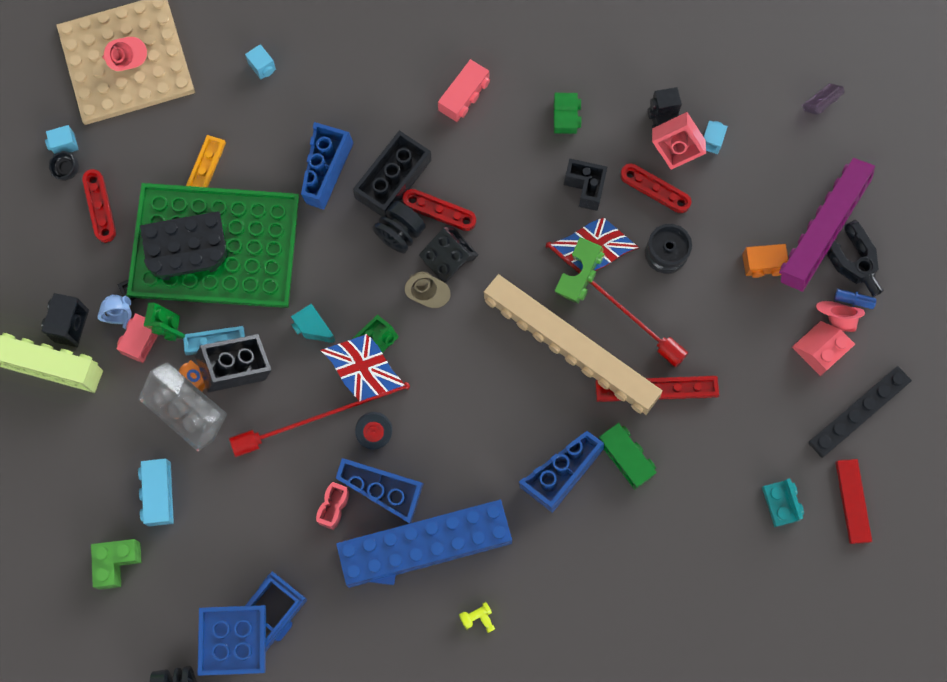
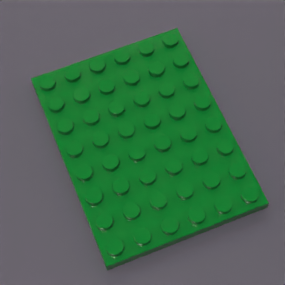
(258, 241)

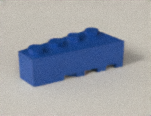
(325, 162)

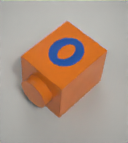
(193, 374)

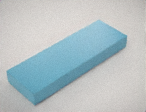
(194, 340)

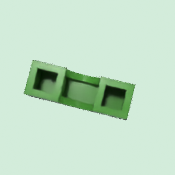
(574, 287)

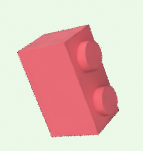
(137, 339)

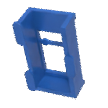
(285, 623)

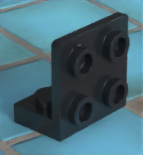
(447, 253)

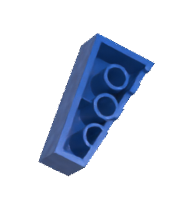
(561, 473)
(388, 490)

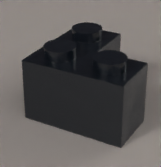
(664, 106)
(589, 178)

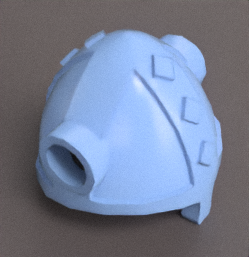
(117, 310)

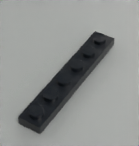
(859, 411)

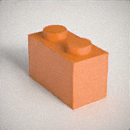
(764, 260)

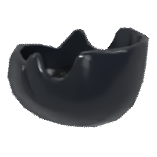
(63, 166)

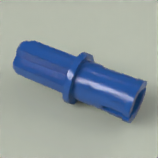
(855, 299)

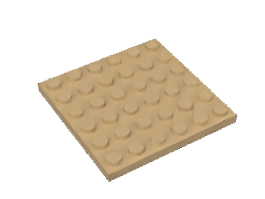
(108, 92)

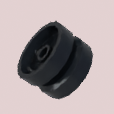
(668, 248)

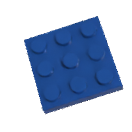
(232, 640)

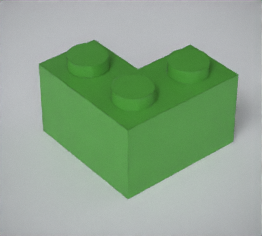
(109, 557)

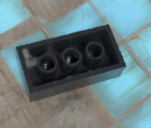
(392, 173)

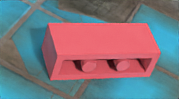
(464, 91)

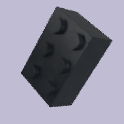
(232, 363)

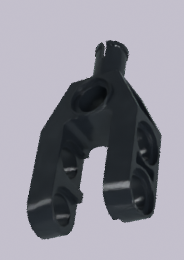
(868, 258)

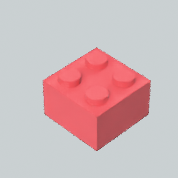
(679, 140)

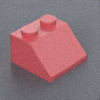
(823, 346)

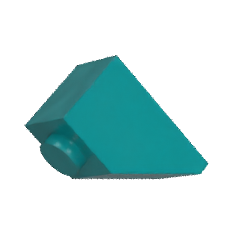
(311, 325)

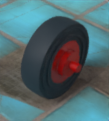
(373, 430)

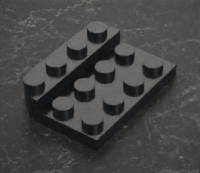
(184, 245)

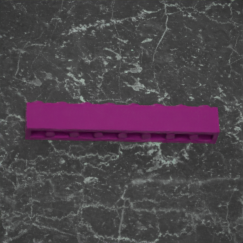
(827, 225)

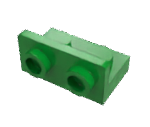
(163, 322)
(380, 332)

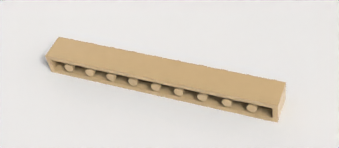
(572, 344)

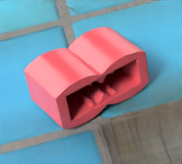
(330, 511)

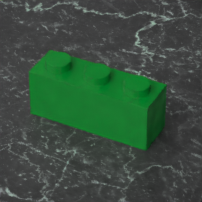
(627, 456)

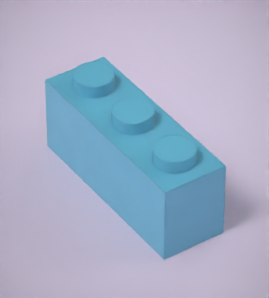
(156, 492)

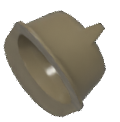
(427, 290)

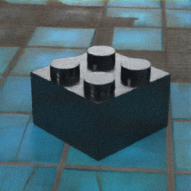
(65, 319)

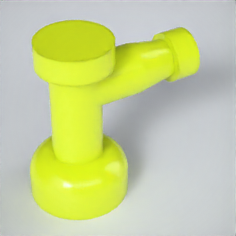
(482, 613)

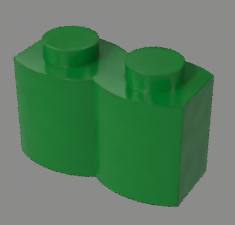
(566, 113)

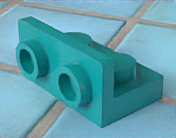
(783, 502)

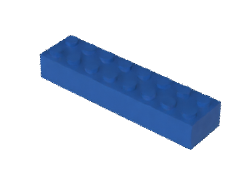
(424, 543)

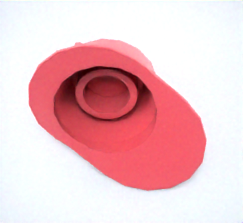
(125, 53)
(841, 315)

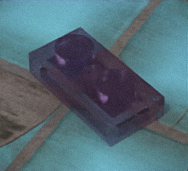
(823, 98)

